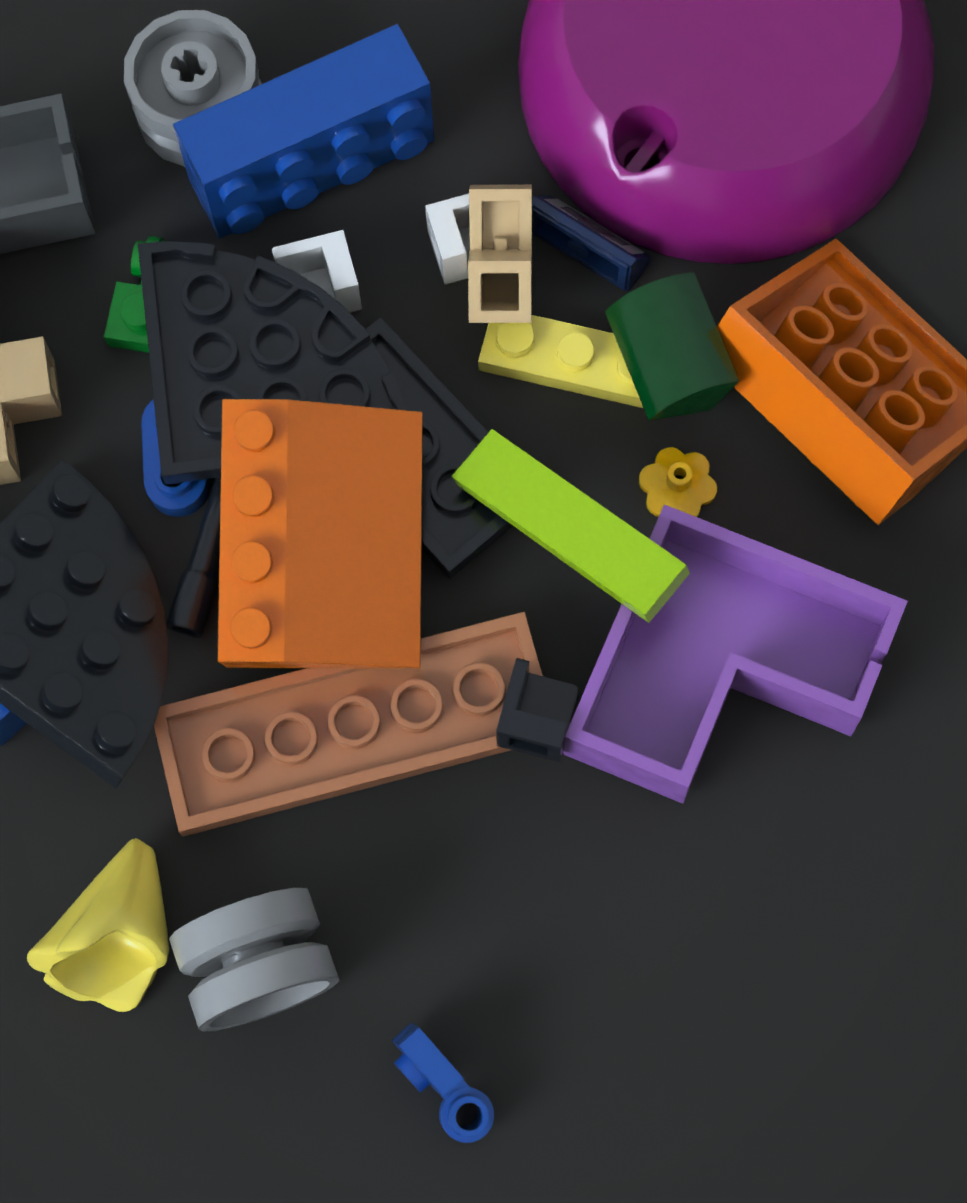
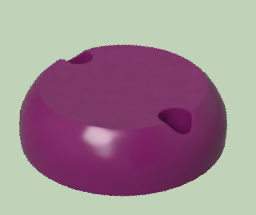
(750, 114)

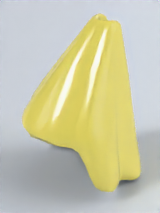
(110, 935)

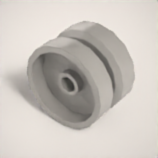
(183, 68)
(253, 958)

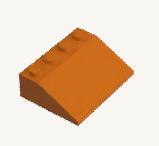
(850, 378)
(320, 536)

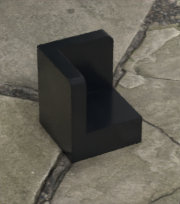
(535, 713)

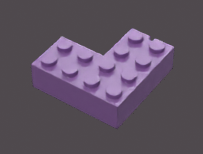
(738, 623)

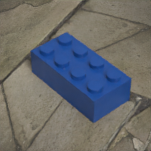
(307, 131)

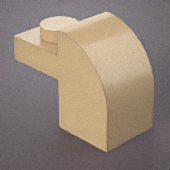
(500, 254)
(26, 395)

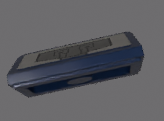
(587, 241)

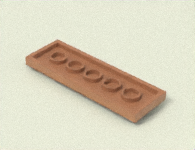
(338, 727)

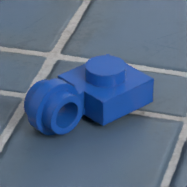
(426, 1066)

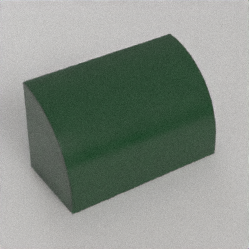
(672, 347)

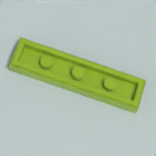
(571, 525)

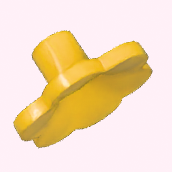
(682, 494)

